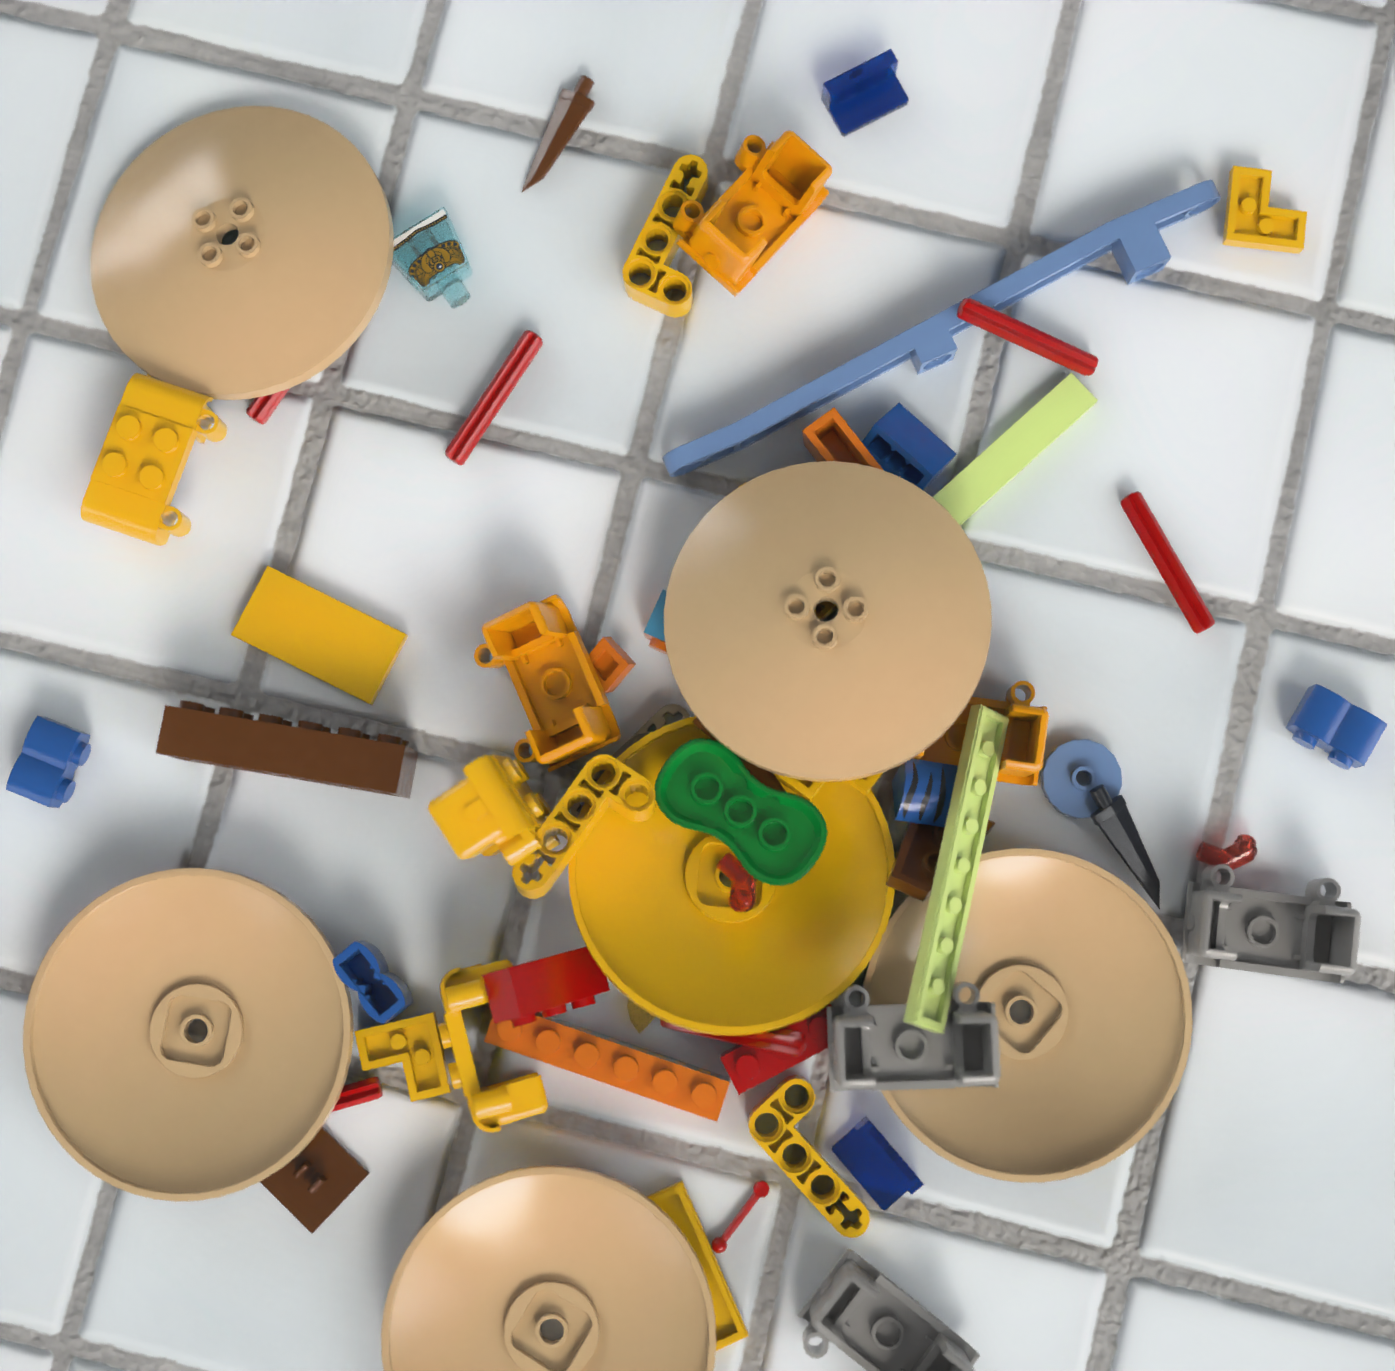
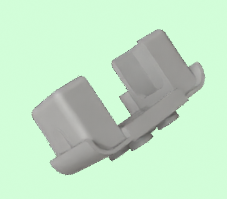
(1270, 930)
(881, 1052)
(879, 1323)

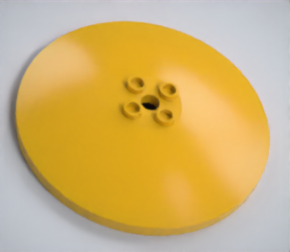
(677, 948)

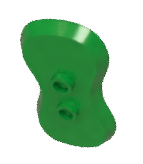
(767, 829)

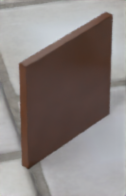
(316, 1180)

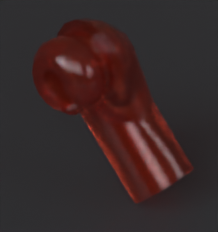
(1235, 855)
(743, 885)

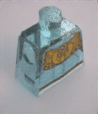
(433, 259)

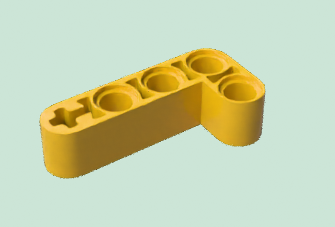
(660, 227)
(577, 829)
(813, 1162)

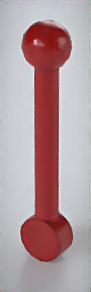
(761, 1190)

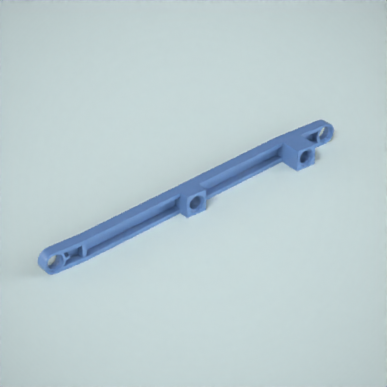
(1135, 247)

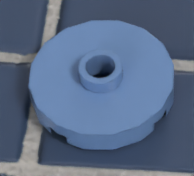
(1060, 773)

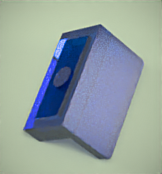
(864, 93)
(876, 1164)

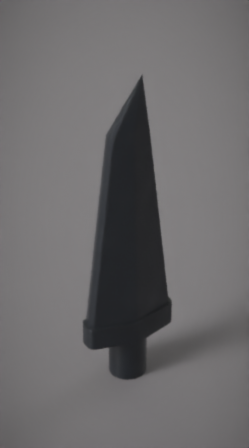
(1119, 829)

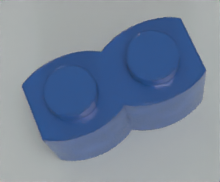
(1335, 727)
(49, 762)
(367, 972)

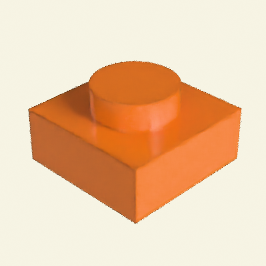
(610, 663)

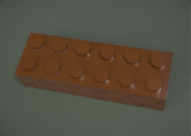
(287, 751)

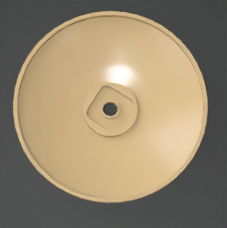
(277, 298)
(842, 691)
(1102, 1026)
(115, 1048)
(541, 1250)

